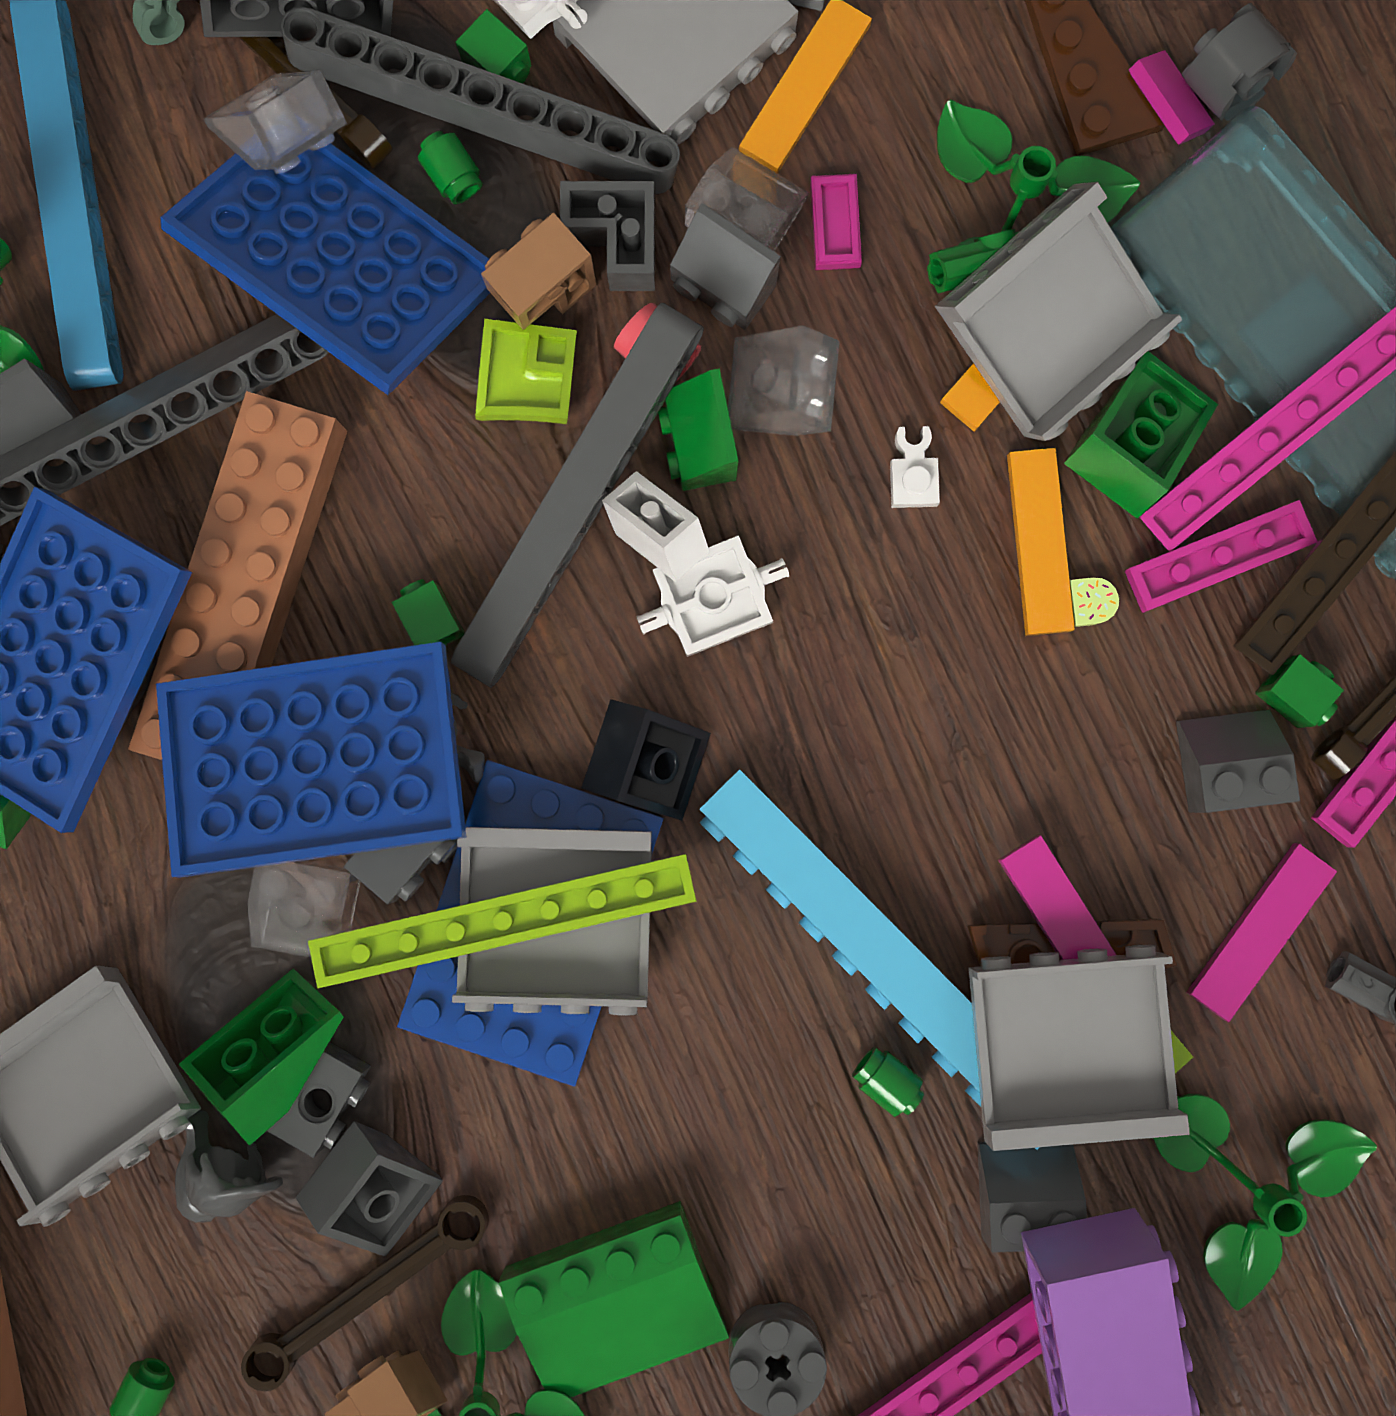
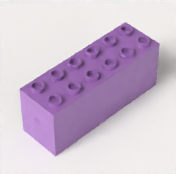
(1109, 1318)

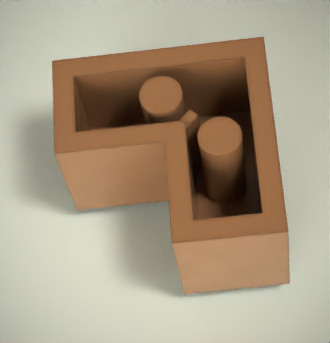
(540, 272)
(391, 1388)

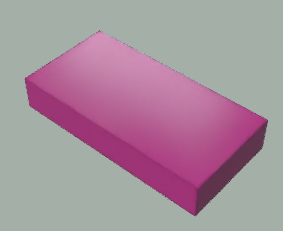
(1171, 97)
(835, 222)

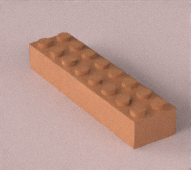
(247, 549)

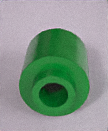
(450, 167)
(888, 1082)
(143, 1389)

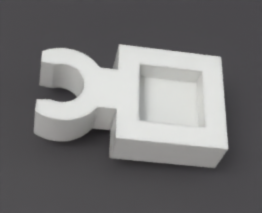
(914, 477)

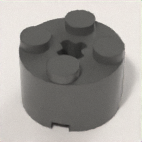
(1238, 63)
(778, 1386)

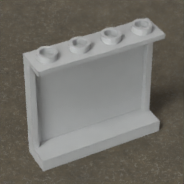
(679, 54)
(1056, 315)
(571, 968)
(1075, 1049)
(84, 1093)

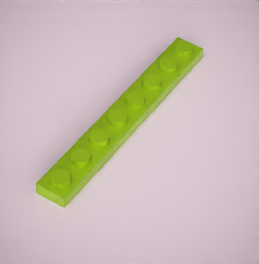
(501, 921)

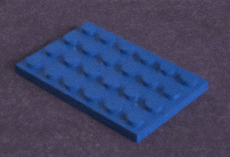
(335, 258)
(74, 647)
(310, 760)
(538, 1042)

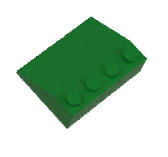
(613, 1302)

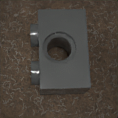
(311, 1127)

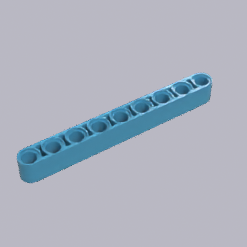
(67, 193)

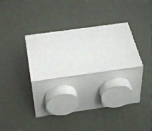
(656, 526)

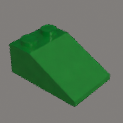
(1142, 435)
(264, 1055)

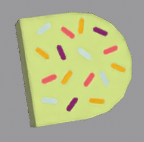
(1093, 601)

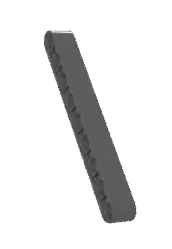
(465, 85)
(154, 399)
(577, 494)

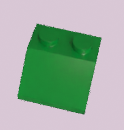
(700, 432)

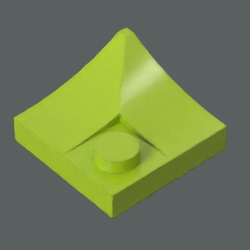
(525, 372)

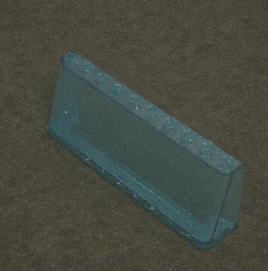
(1272, 288)

